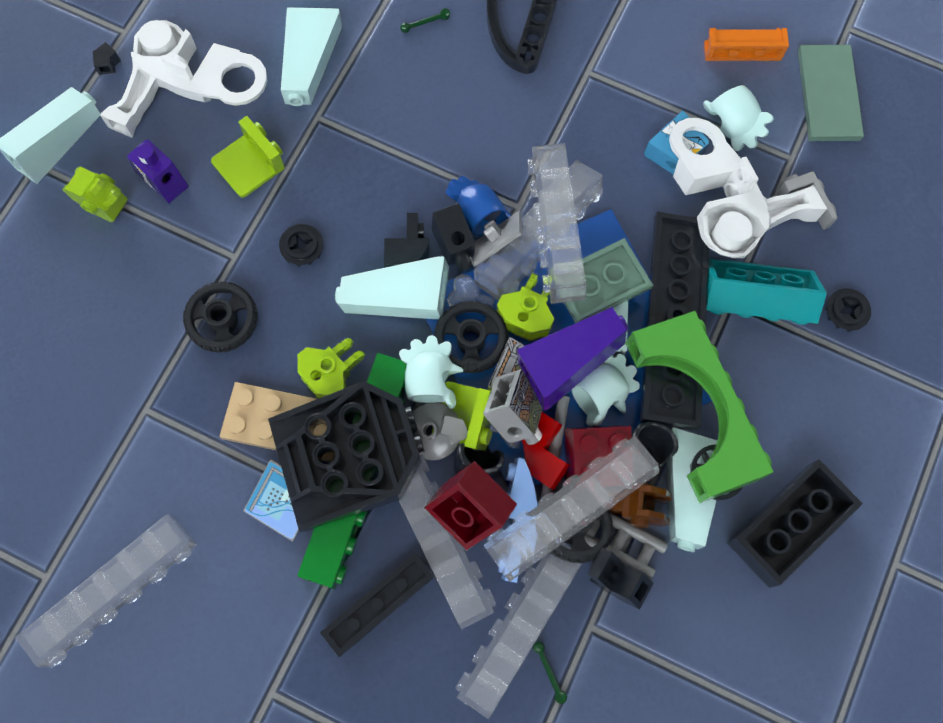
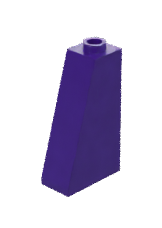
(569, 355)

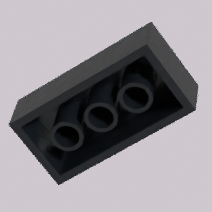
(794, 523)

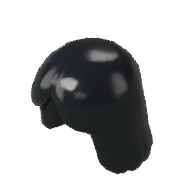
(657, 440)
(489, 462)

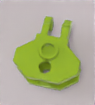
(96, 193)
(526, 311)
(328, 367)

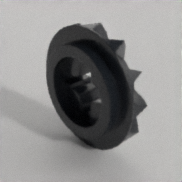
(307, 234)
(848, 298)

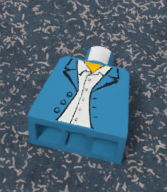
(659, 147)

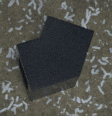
(105, 59)

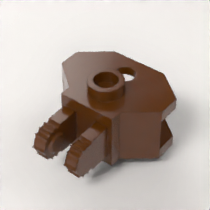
(640, 506)

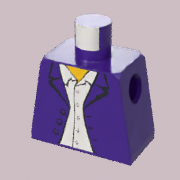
(152, 165)

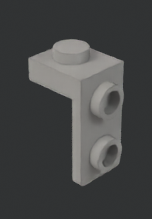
(794, 183)

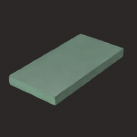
(830, 93)

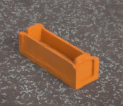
(746, 45)

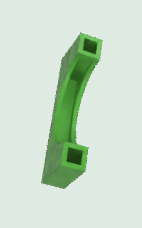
(686, 347)

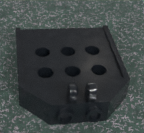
(391, 451)

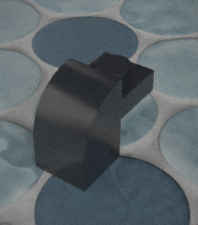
(408, 249)
(619, 579)

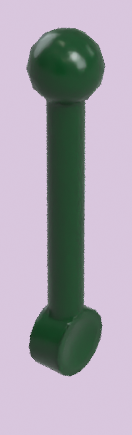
(444, 14)
(560, 696)

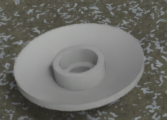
(437, 445)

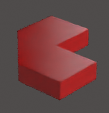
(541, 462)

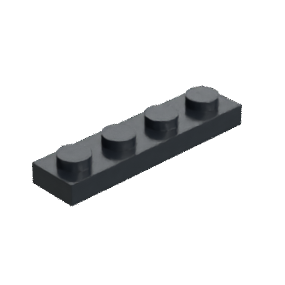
(377, 605)

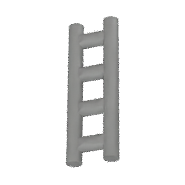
(624, 528)

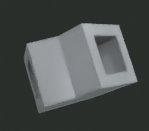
(453, 428)

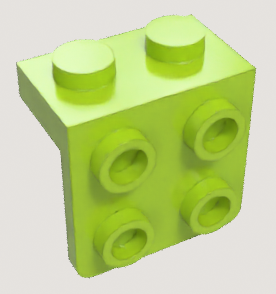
(249, 159)
(470, 408)

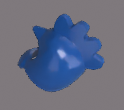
(476, 203)

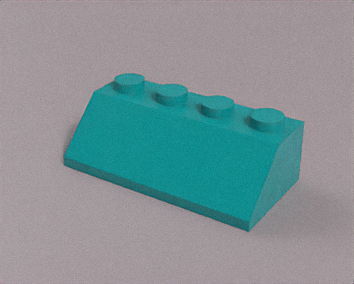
(764, 291)

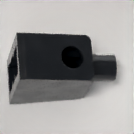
(454, 237)

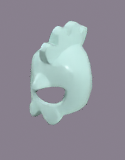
(740, 117)
(427, 370)
(604, 387)

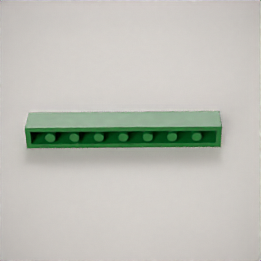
(333, 541)

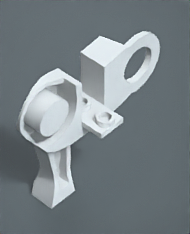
(162, 61)
(739, 221)

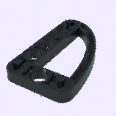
(506, 53)

